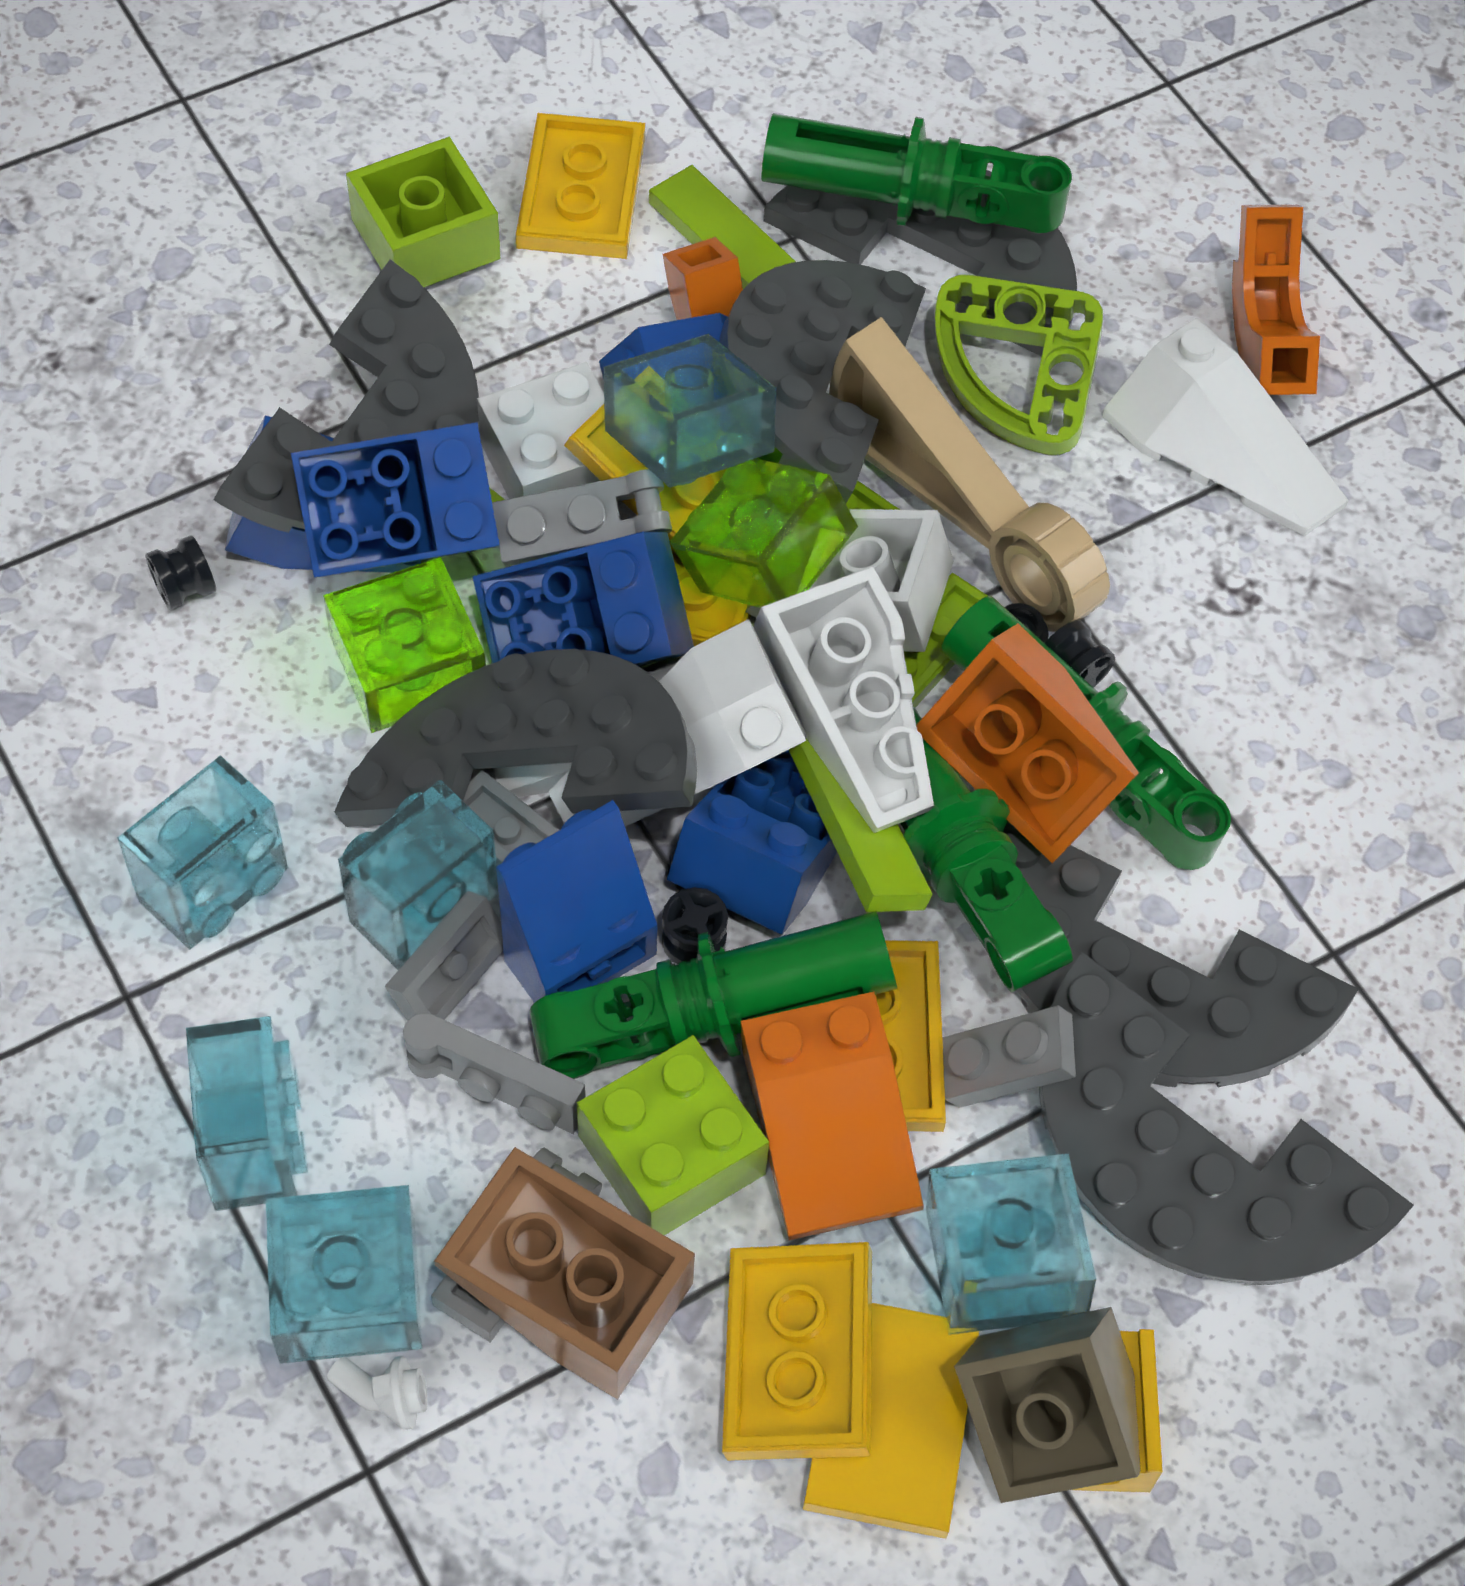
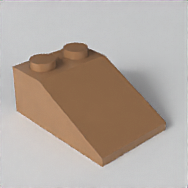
(568, 1271)

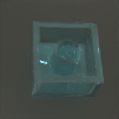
(689, 409)
(205, 853)
(416, 870)
(245, 1112)
(1009, 1243)
(343, 1274)

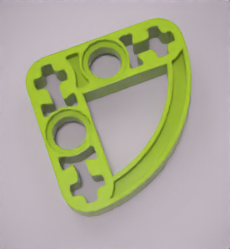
(1059, 346)

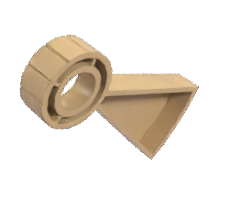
(926, 448)

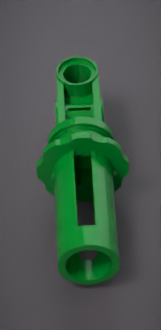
(918, 172)
(1161, 800)
(974, 865)
(709, 995)

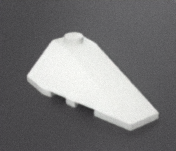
(1214, 417)
(852, 692)
(729, 708)

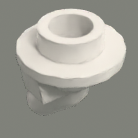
(396, 1393)

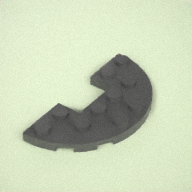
(854, 226)
(791, 332)
(420, 387)
(535, 711)
(1240, 1023)
(1175, 1184)

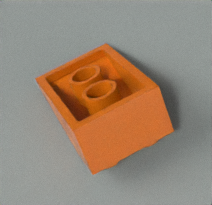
(1030, 738)
(831, 1115)

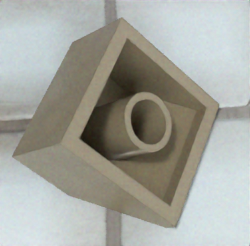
(1053, 1405)

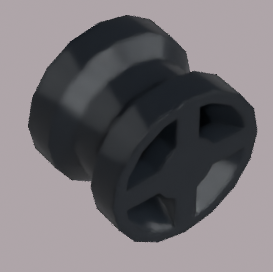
(180, 572)
(1078, 650)
(697, 912)

